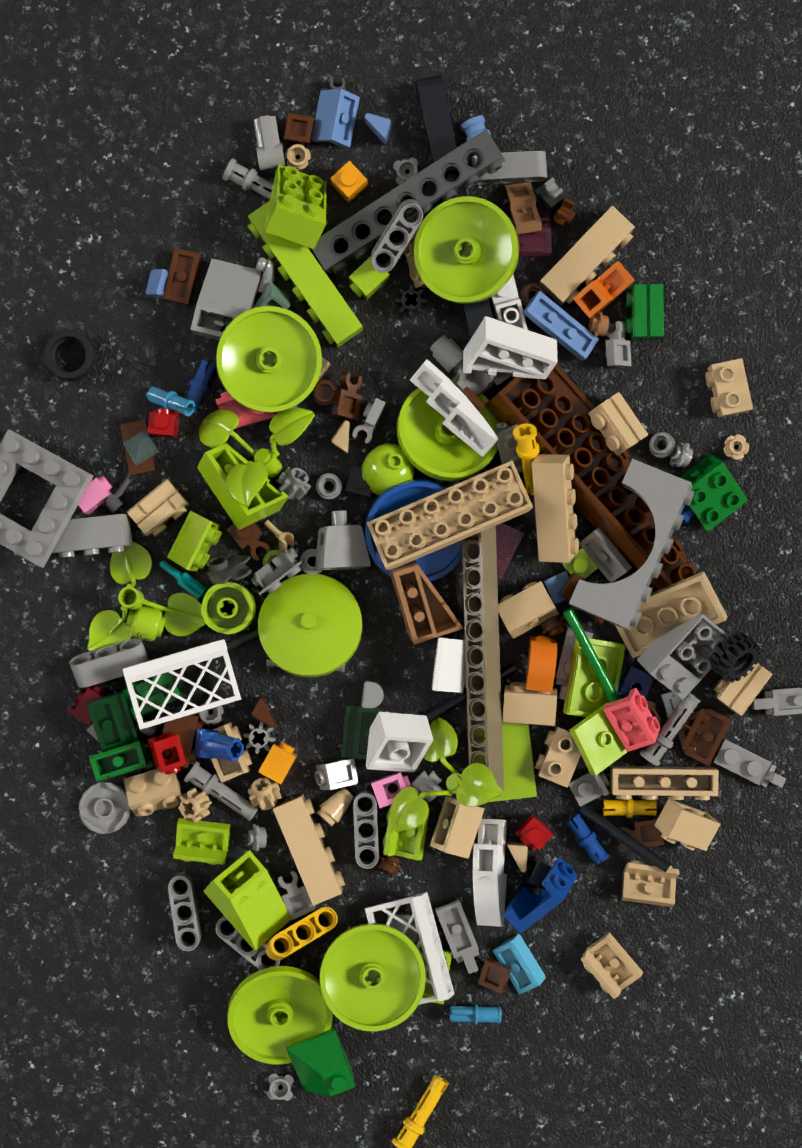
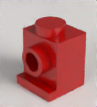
(163, 423)
(176, 758)
(534, 833)

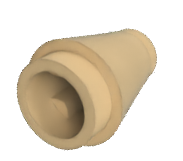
(335, 806)

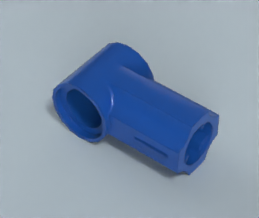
(213, 745)

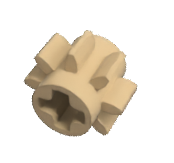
(264, 793)
(194, 805)

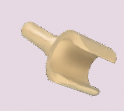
(284, 538)

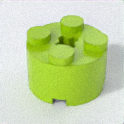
(222, 621)

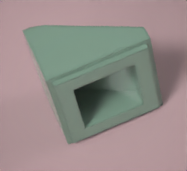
(273, 297)

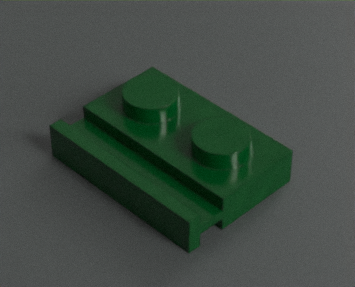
(112, 721)
(356, 730)

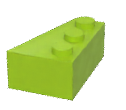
(215, 468)

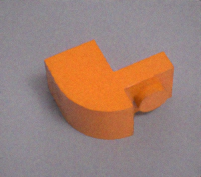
(604, 289)
(541, 663)

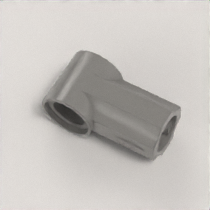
(269, 148)

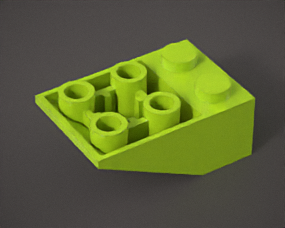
(297, 207)
(194, 542)
(249, 900)

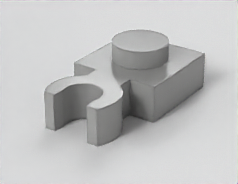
(296, 899)

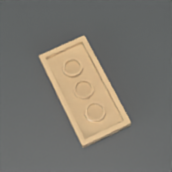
(670, 609)

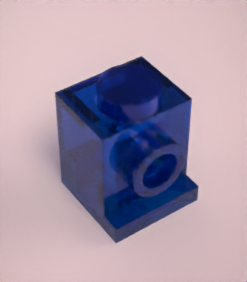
(633, 676)

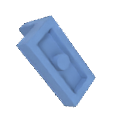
(335, 117)

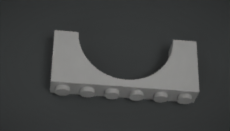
(621, 600)

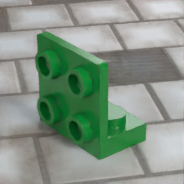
(715, 492)

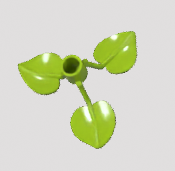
(247, 480)
(135, 563)
(472, 787)

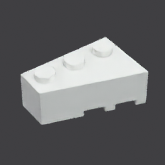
(509, 349)

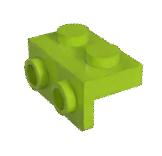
(202, 841)
(405, 843)

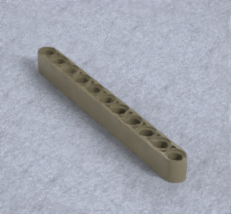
(486, 642)

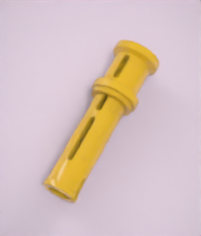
(527, 450)
(415, 1123)

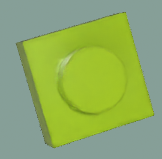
(581, 564)

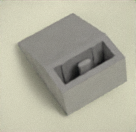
(224, 296)
(683, 654)

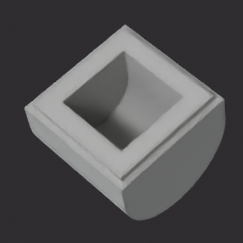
(372, 694)

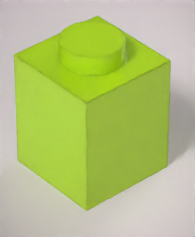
(367, 280)

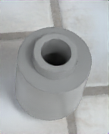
(447, 354)

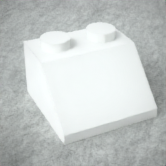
(449, 665)
(398, 742)

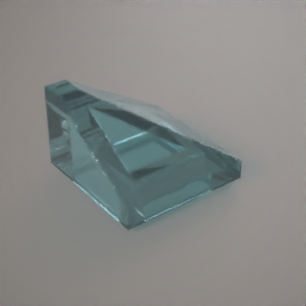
(140, 447)

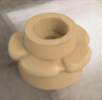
(294, 150)
(729, 450)

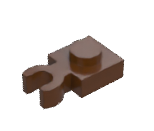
(564, 214)
(346, 401)
(248, 537)
(645, 833)

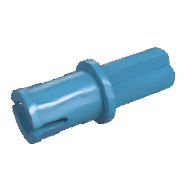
(170, 401)
(475, 1014)

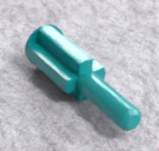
(185, 580)

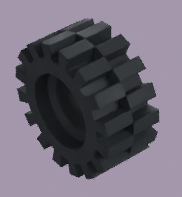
(735, 657)

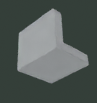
(477, 381)

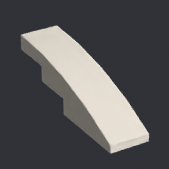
(452, 404)

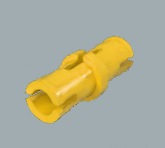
(629, 807)

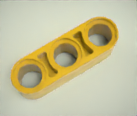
(312, 928)

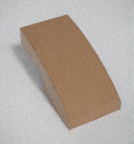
(523, 207)

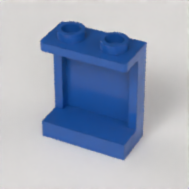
(528, 908)

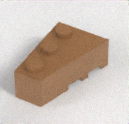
(421, 604)

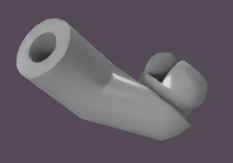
(268, 276)

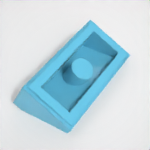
(525, 970)

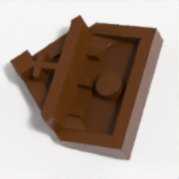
(703, 734)

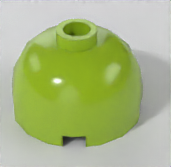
(386, 468)

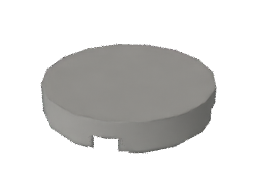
(104, 807)

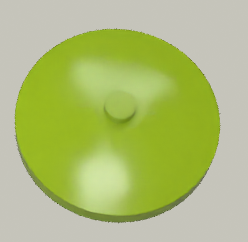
(466, 250)
(268, 359)
(433, 446)
(310, 625)
(372, 977)
(275, 1011)

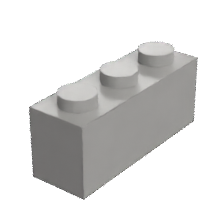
(95, 534)

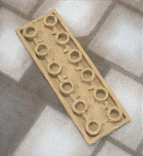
(450, 516)

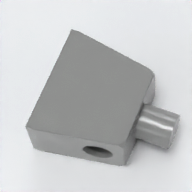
(341, 545)

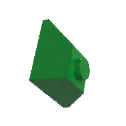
(322, 1064)

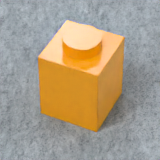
(349, 182)
(278, 762)

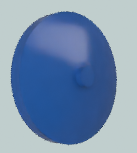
(434, 564)

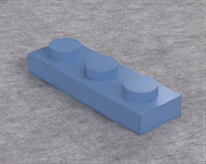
(560, 326)

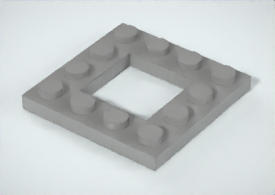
(70, 487)

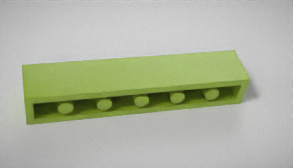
(309, 281)

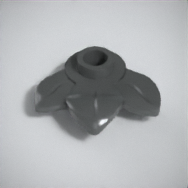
(222, 570)

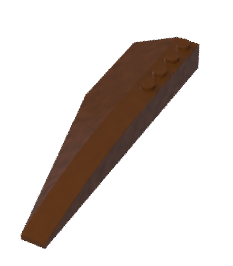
(566, 429)

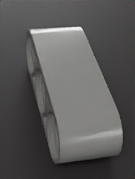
(517, 168)
(392, 248)
(107, 662)
(366, 842)
(180, 923)
(234, 939)

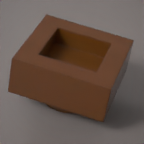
(299, 129)
(494, 975)

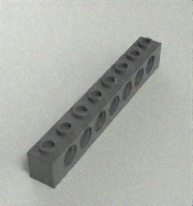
(413, 188)

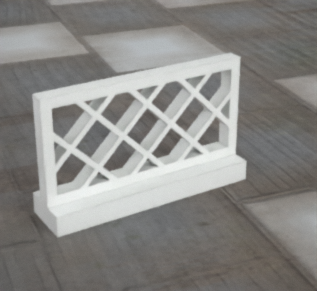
(176, 661)
(429, 941)

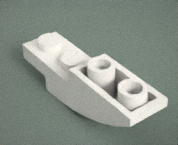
(508, 305)
(489, 874)

